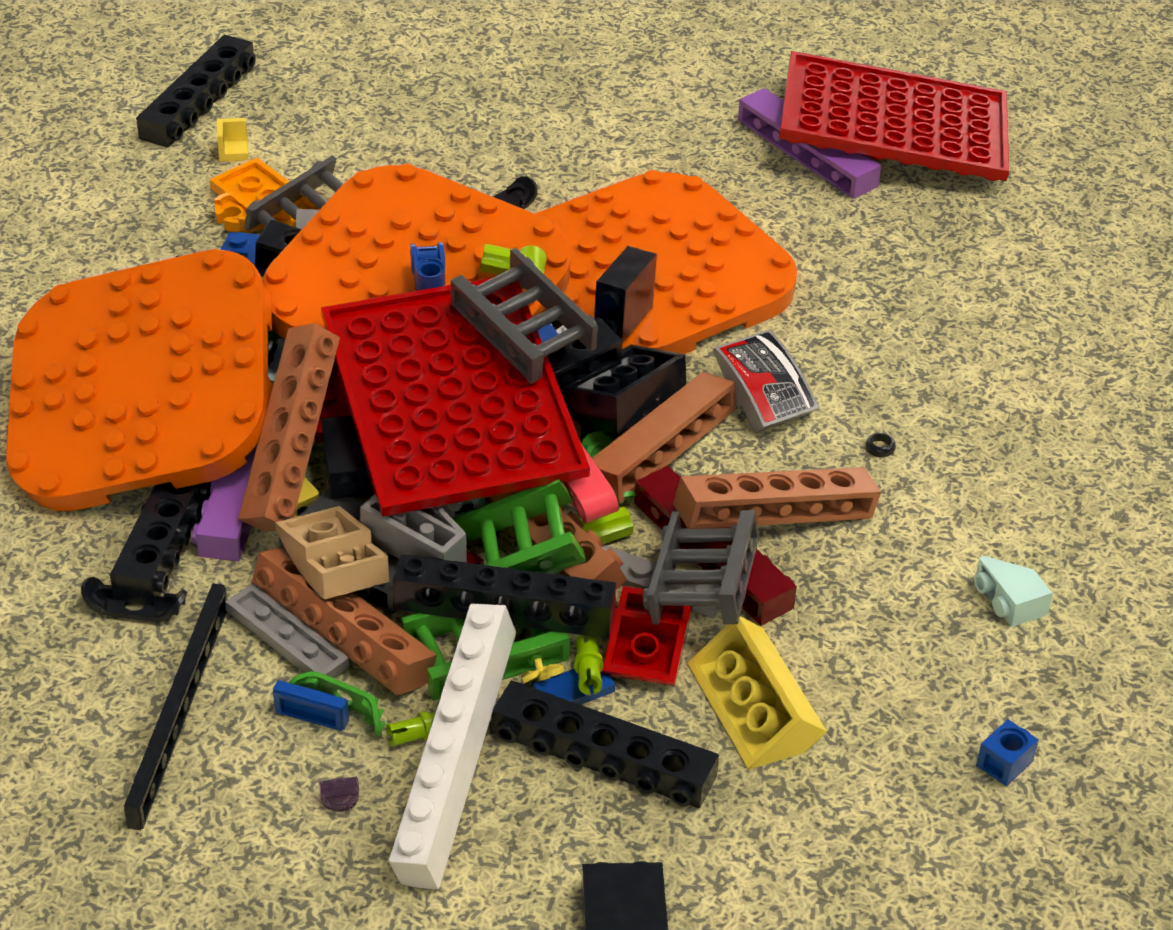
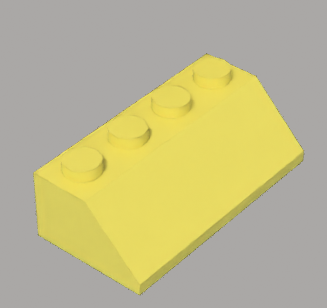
(755, 695)

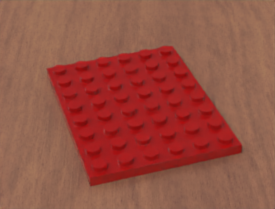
(896, 116)
(443, 407)

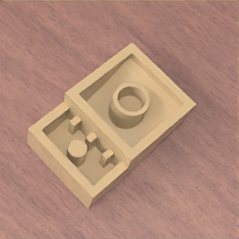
(333, 552)

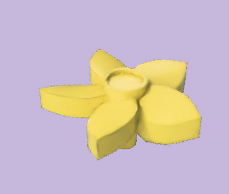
(542, 672)

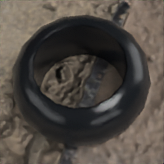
(880, 451)

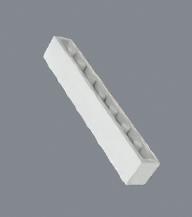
(453, 748)

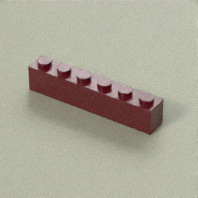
(768, 589)

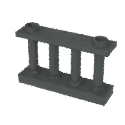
(285, 196)
(509, 337)
(732, 577)

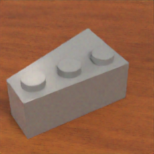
(415, 533)

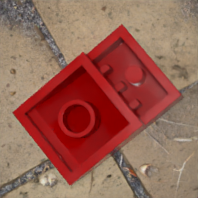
(643, 649)

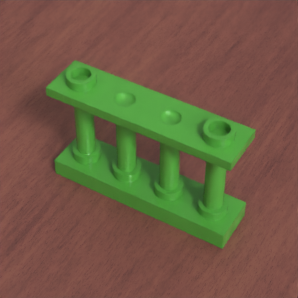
(545, 557)
(549, 646)

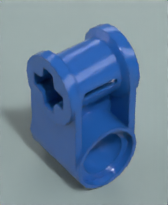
(428, 266)

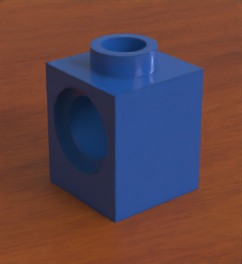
(1007, 752)

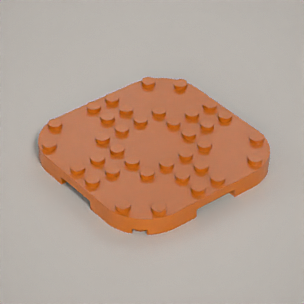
(364, 235)
(709, 263)
(139, 380)

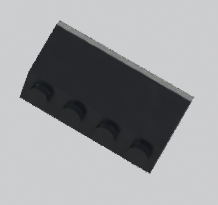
(628, 390)

